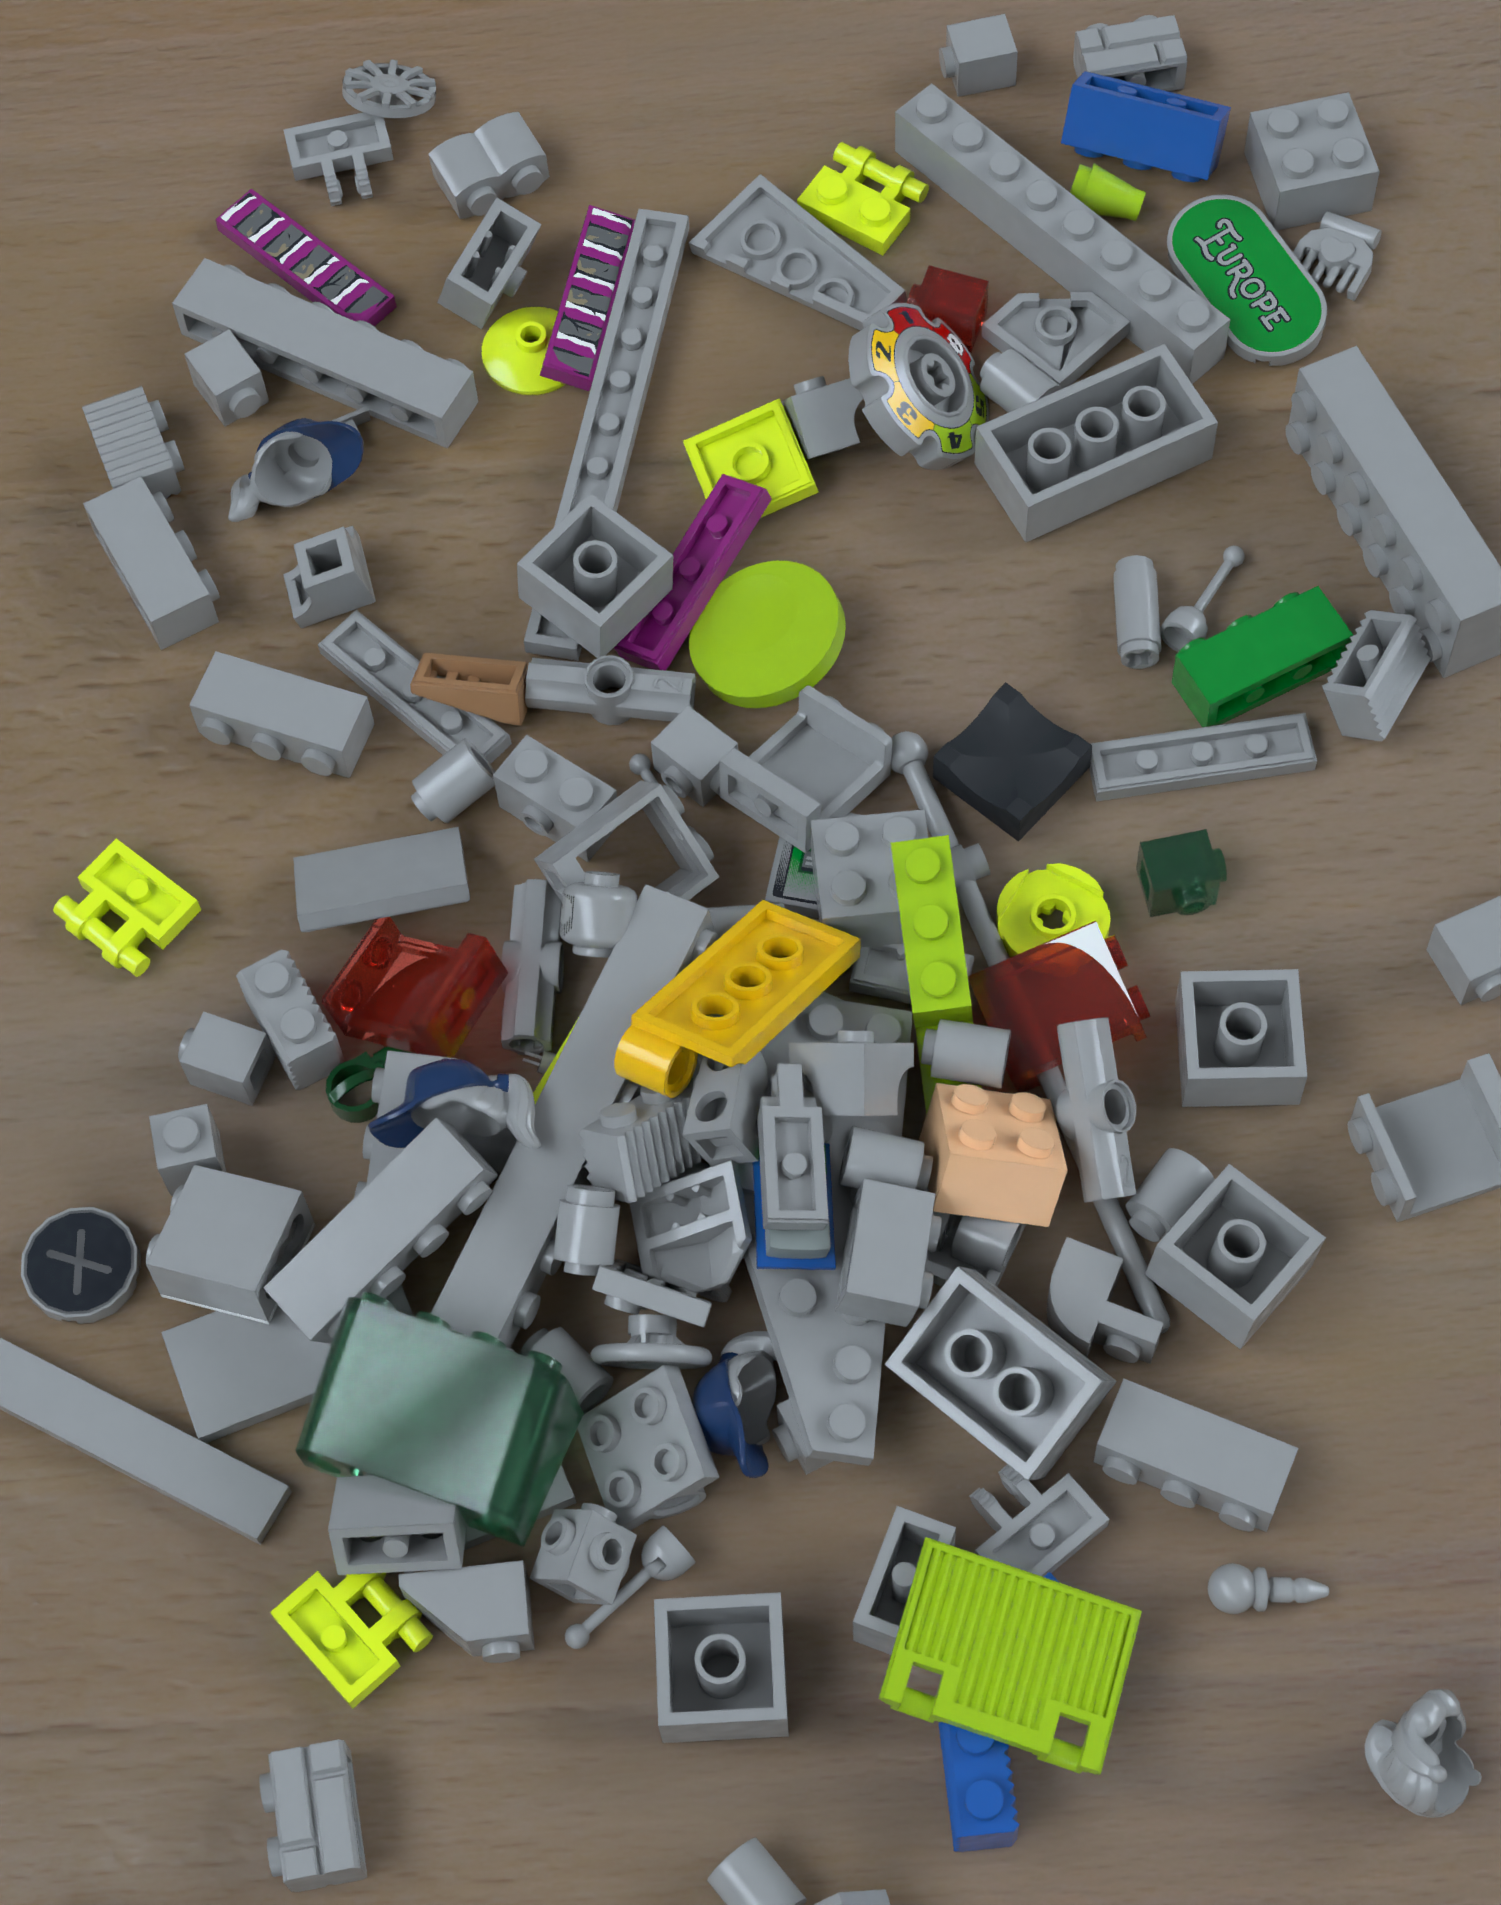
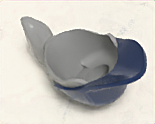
(297, 465)
(462, 1097)
(737, 1400)

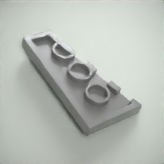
(794, 254)

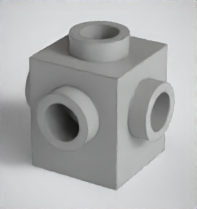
(583, 1554)

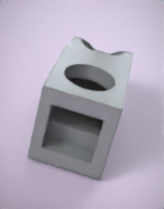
(726, 1110)

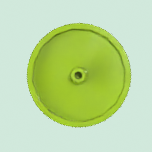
(767, 634)

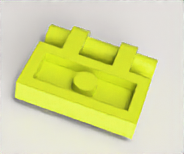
(857, 210)
(136, 893)
(339, 1641)

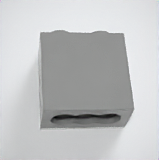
(228, 1242)

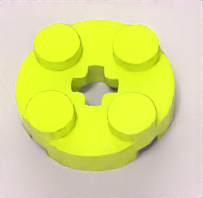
(1042, 892)

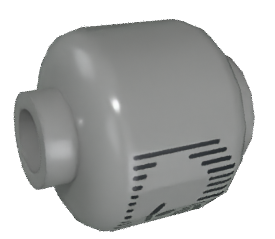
(596, 913)

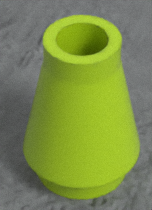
(1106, 193)

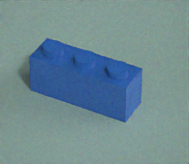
(1145, 126)

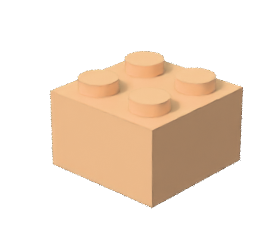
(993, 1154)

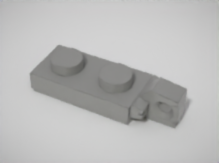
(791, 1155)

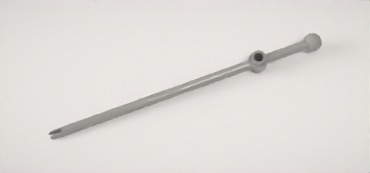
(969, 865)

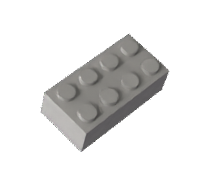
(1095, 442)

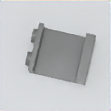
(1434, 1143)

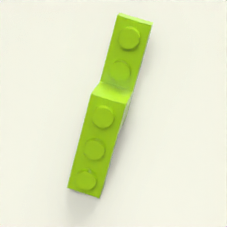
(931, 941)

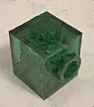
(1180, 873)

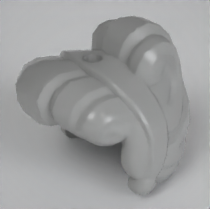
(1420, 1757)

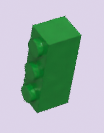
(1260, 657)

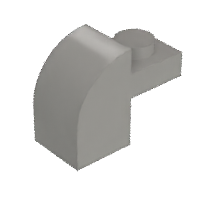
(1082, 1308)

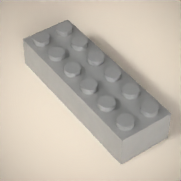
(1398, 509)

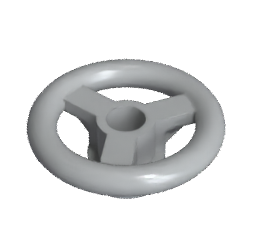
(651, 1346)

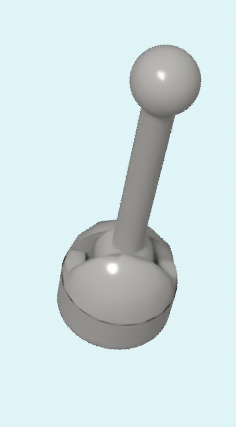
(1188, 621)
(661, 1558)

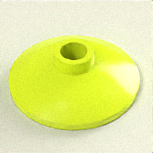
(513, 360)

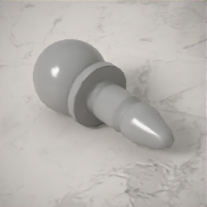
(1236, 1589)

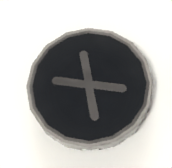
(81, 1265)

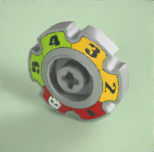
(917, 386)

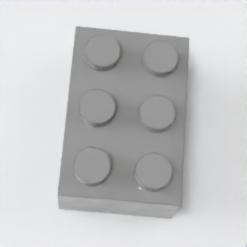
(1000, 1373)

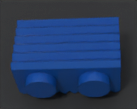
(978, 1790)

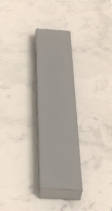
(139, 1444)

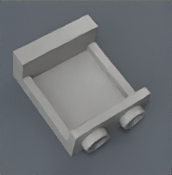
(808, 769)

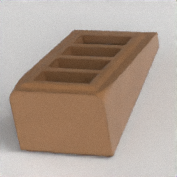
(474, 685)

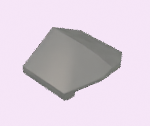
(693, 1229)

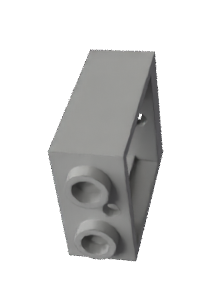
(664, 812)

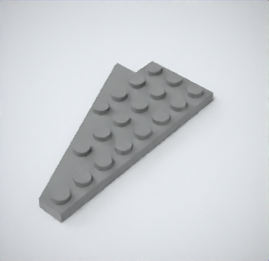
(826, 1356)

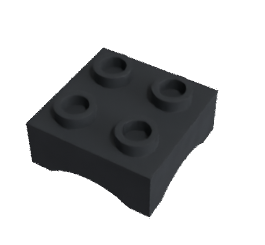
(1012, 762)

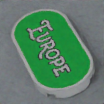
(1251, 276)

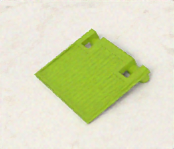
(1011, 1655)

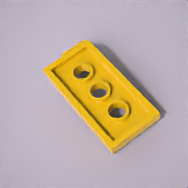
(769, 948)

